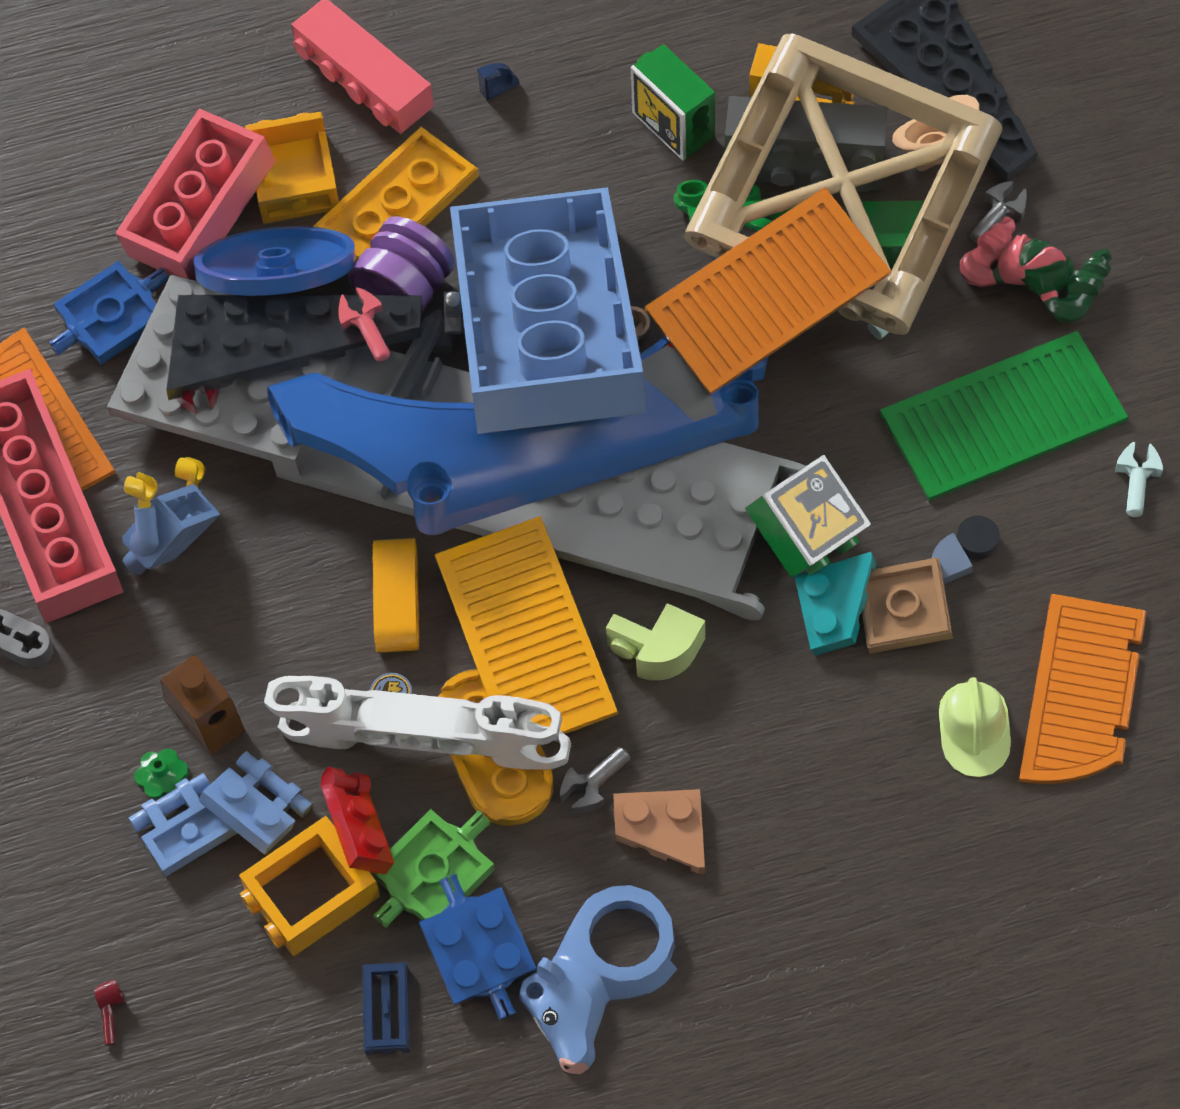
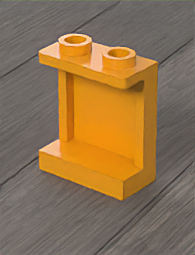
(302, 174)

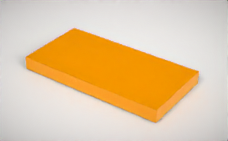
(409, 183)

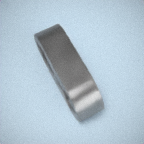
(24, 630)

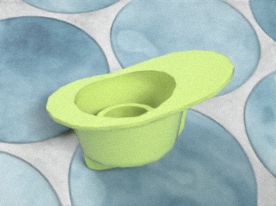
(974, 728)

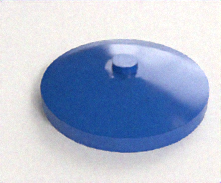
(274, 261)

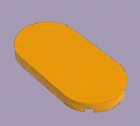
(496, 791)

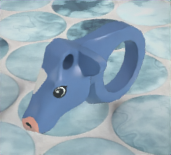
(573, 988)

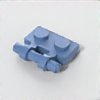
(248, 810)
(185, 835)

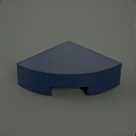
(495, 80)

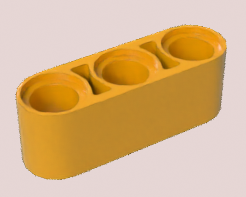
(395, 595)

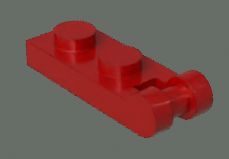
(356, 820)

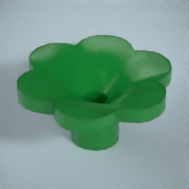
(160, 780)

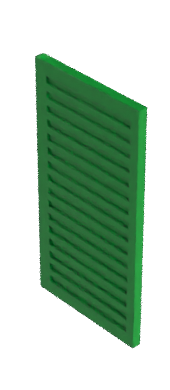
(1003, 415)

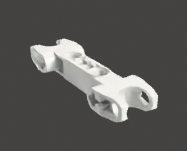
(491, 728)

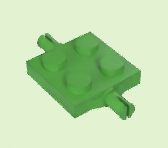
(424, 858)

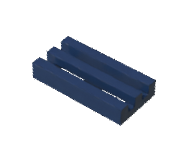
(387, 1044)

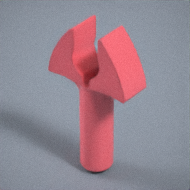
(365, 322)

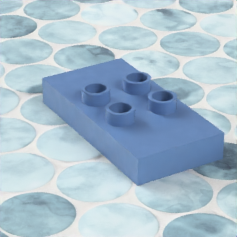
(546, 311)

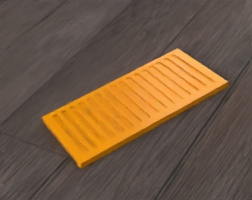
(526, 624)

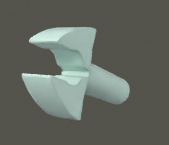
(1138, 476)

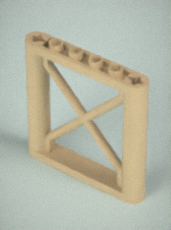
(790, 74)

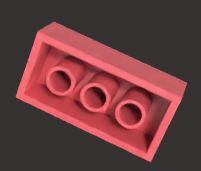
(195, 194)

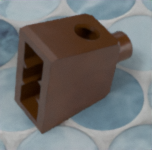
(195, 697)

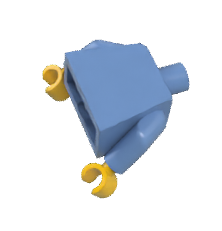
(169, 521)

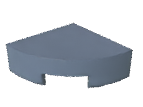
(952, 559)

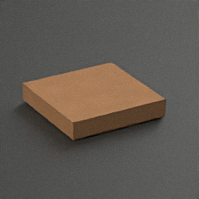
(906, 606)

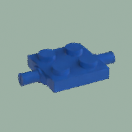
(107, 312)
(477, 946)

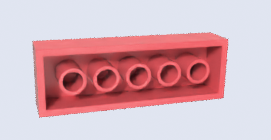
(47, 508)

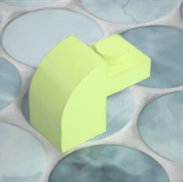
(662, 651)

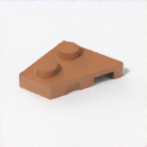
(663, 824)

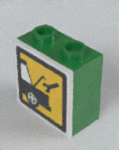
(673, 101)
(808, 518)

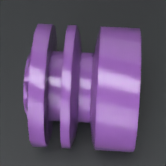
(403, 261)

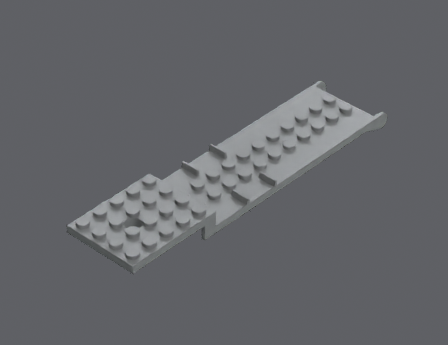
(660, 524)

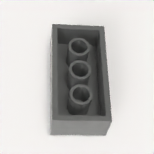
(796, 153)

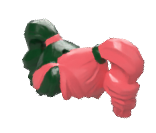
(1038, 267)

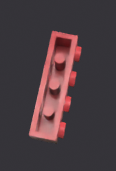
(362, 66)

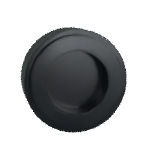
(978, 537)

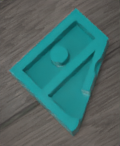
(834, 601)

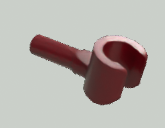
(108, 995)

